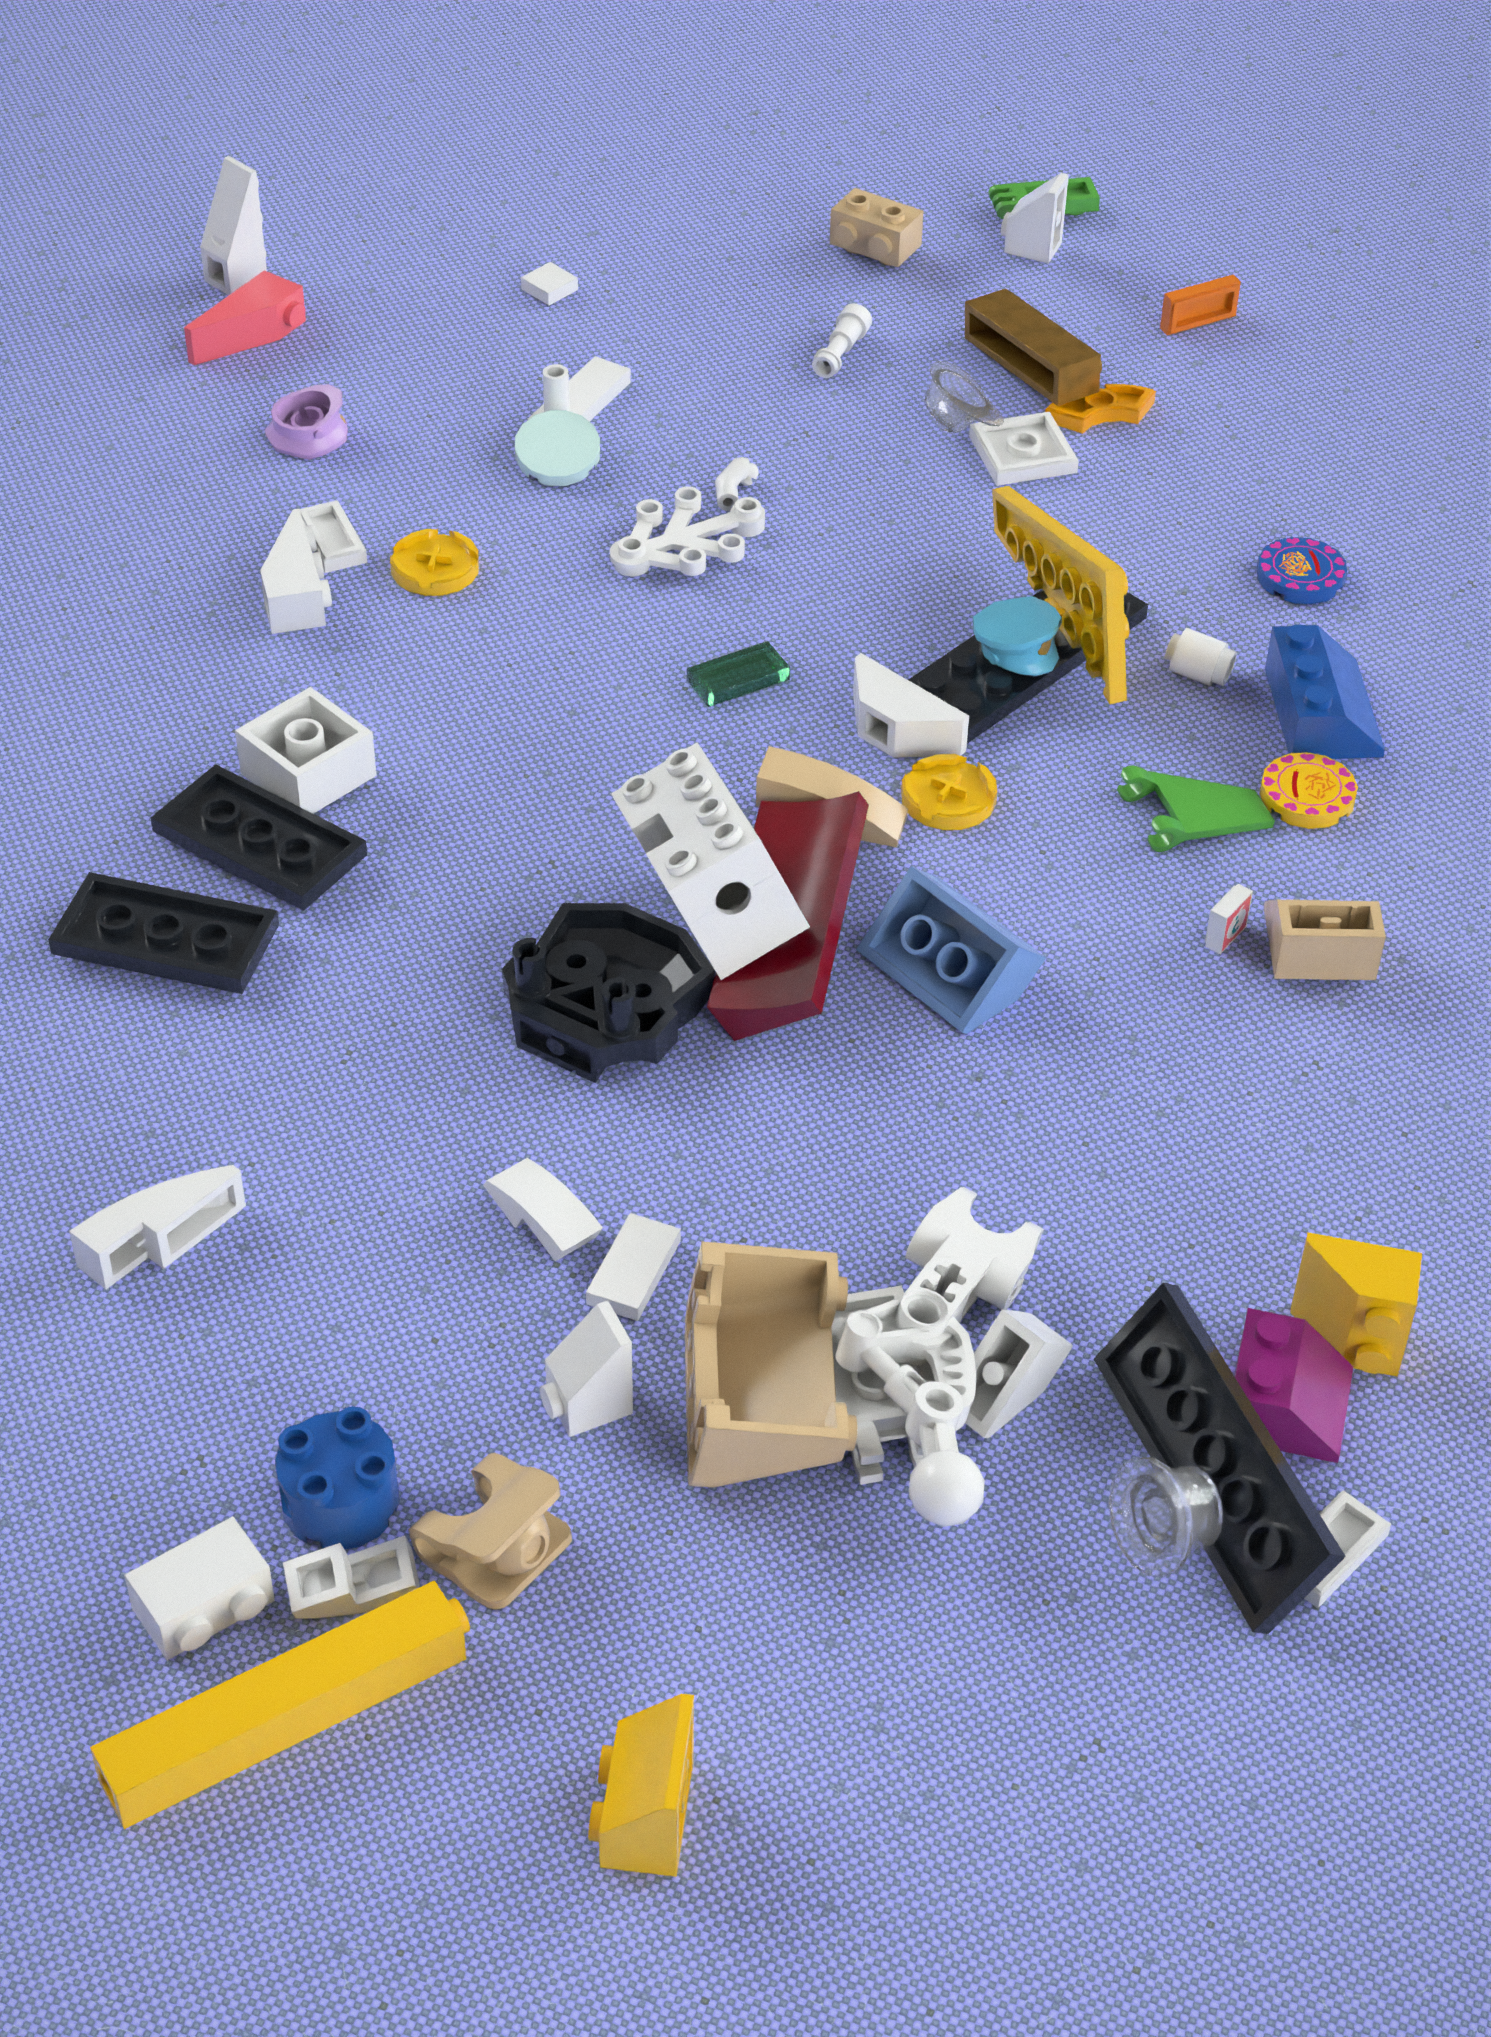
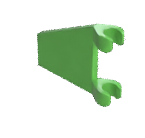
(1195, 807)

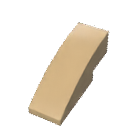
(800, 778)

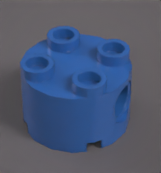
(337, 1478)

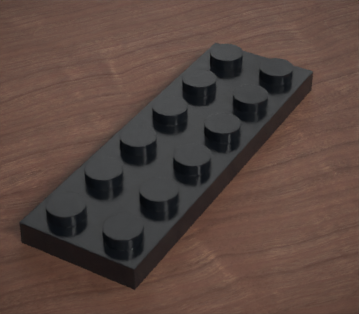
(991, 692)
(1198, 1416)

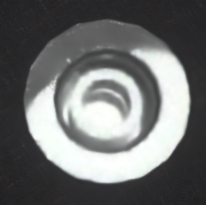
(1163, 1514)

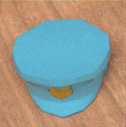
(1019, 635)

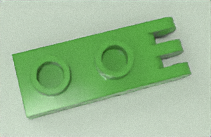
(1080, 196)

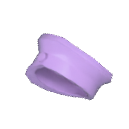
(308, 422)

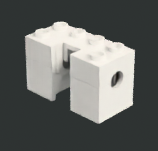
(710, 860)

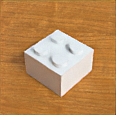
(306, 751)

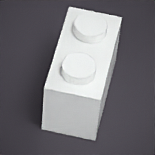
(200, 1588)

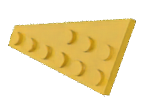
(1078, 583)

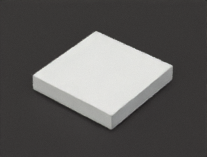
(1024, 449)

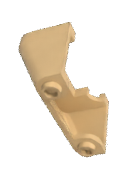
(762, 1364)

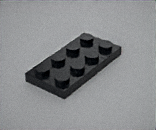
(259, 836)
(164, 932)

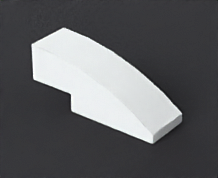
(156, 1223)

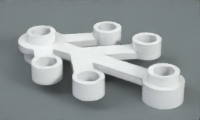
(637, 552)

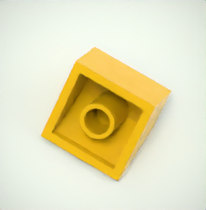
(1359, 1299)
(646, 1789)

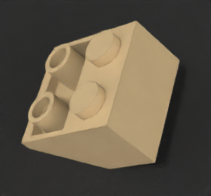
(1325, 939)

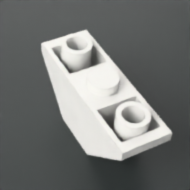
(904, 716)

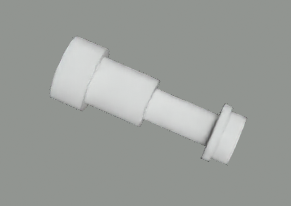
(850, 326)

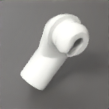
(726, 483)

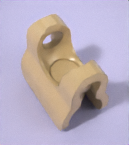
(503, 1542)

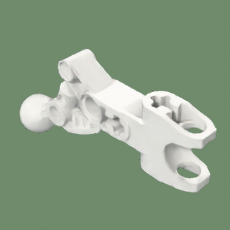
(925, 1327)

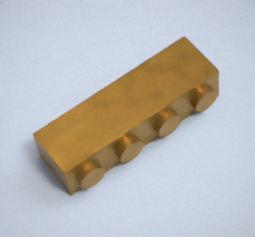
(1032, 347)

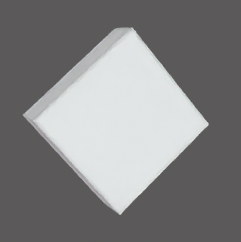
(549, 283)

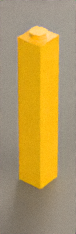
(280, 1703)

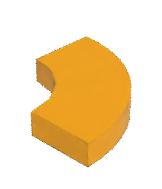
(1110, 404)

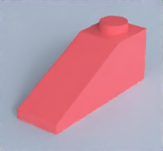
(247, 318)

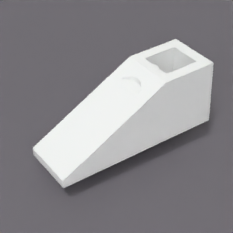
(234, 233)
(291, 579)

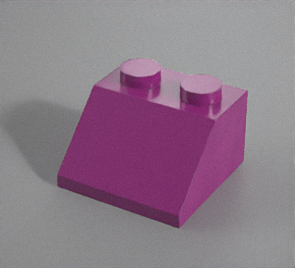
(1294, 1383)

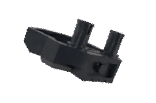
(604, 987)

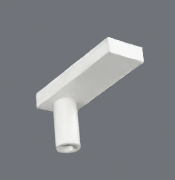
(586, 391)

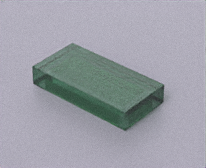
(738, 673)

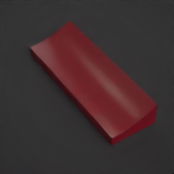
(816, 856)

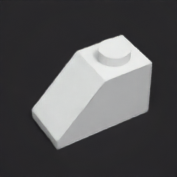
(1037, 221)
(1013, 1368)
(590, 1373)

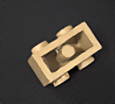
(876, 227)

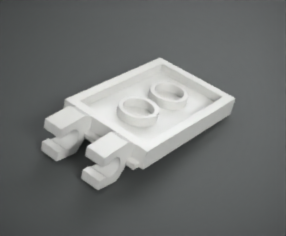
(864, 1395)

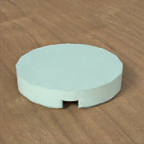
(557, 447)

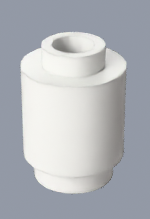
(1200, 657)

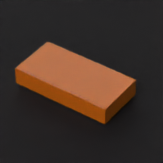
(1200, 304)

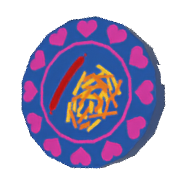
(1301, 570)

